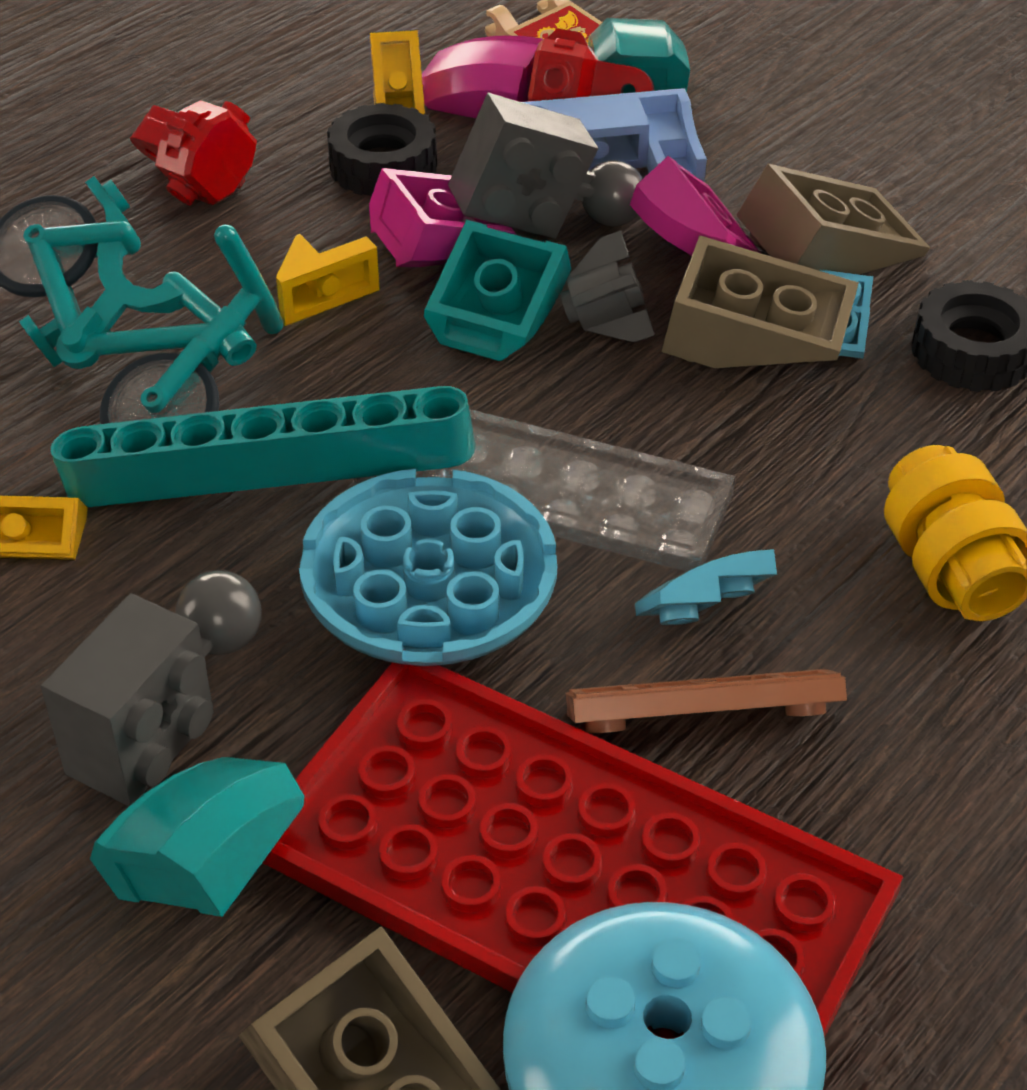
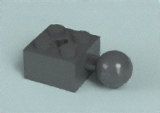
(531, 165)
(143, 684)

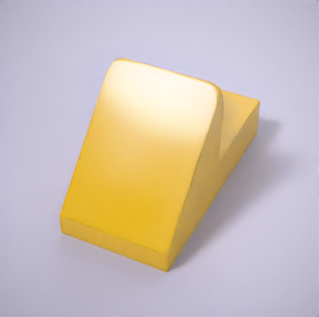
(397, 69)
(320, 281)

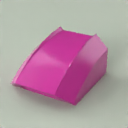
(468, 70)
(684, 208)
(418, 217)

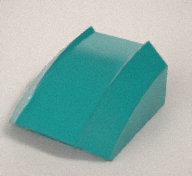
(643, 45)
(495, 291)
(199, 834)

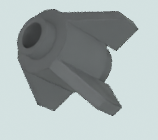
(605, 293)

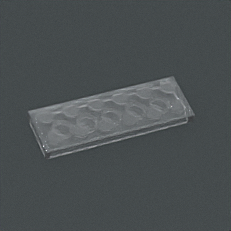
(602, 491)

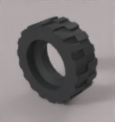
(379, 127)
(965, 361)

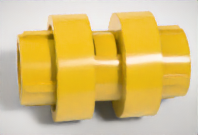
(958, 532)

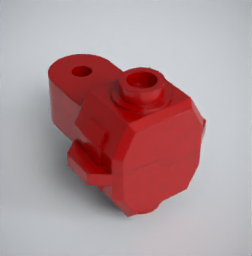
(569, 69)
(199, 149)

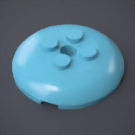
(428, 567)
(671, 966)

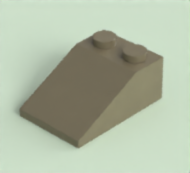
(827, 223)
(756, 310)
(364, 1028)

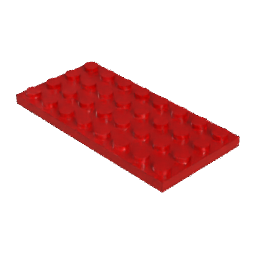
(506, 826)

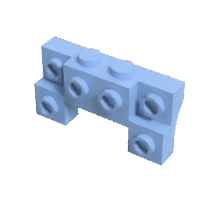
(638, 127)

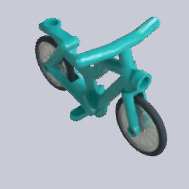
(52, 244)

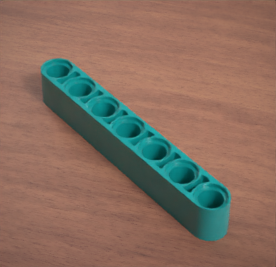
(265, 446)

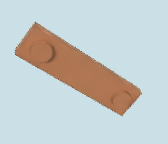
(799, 691)

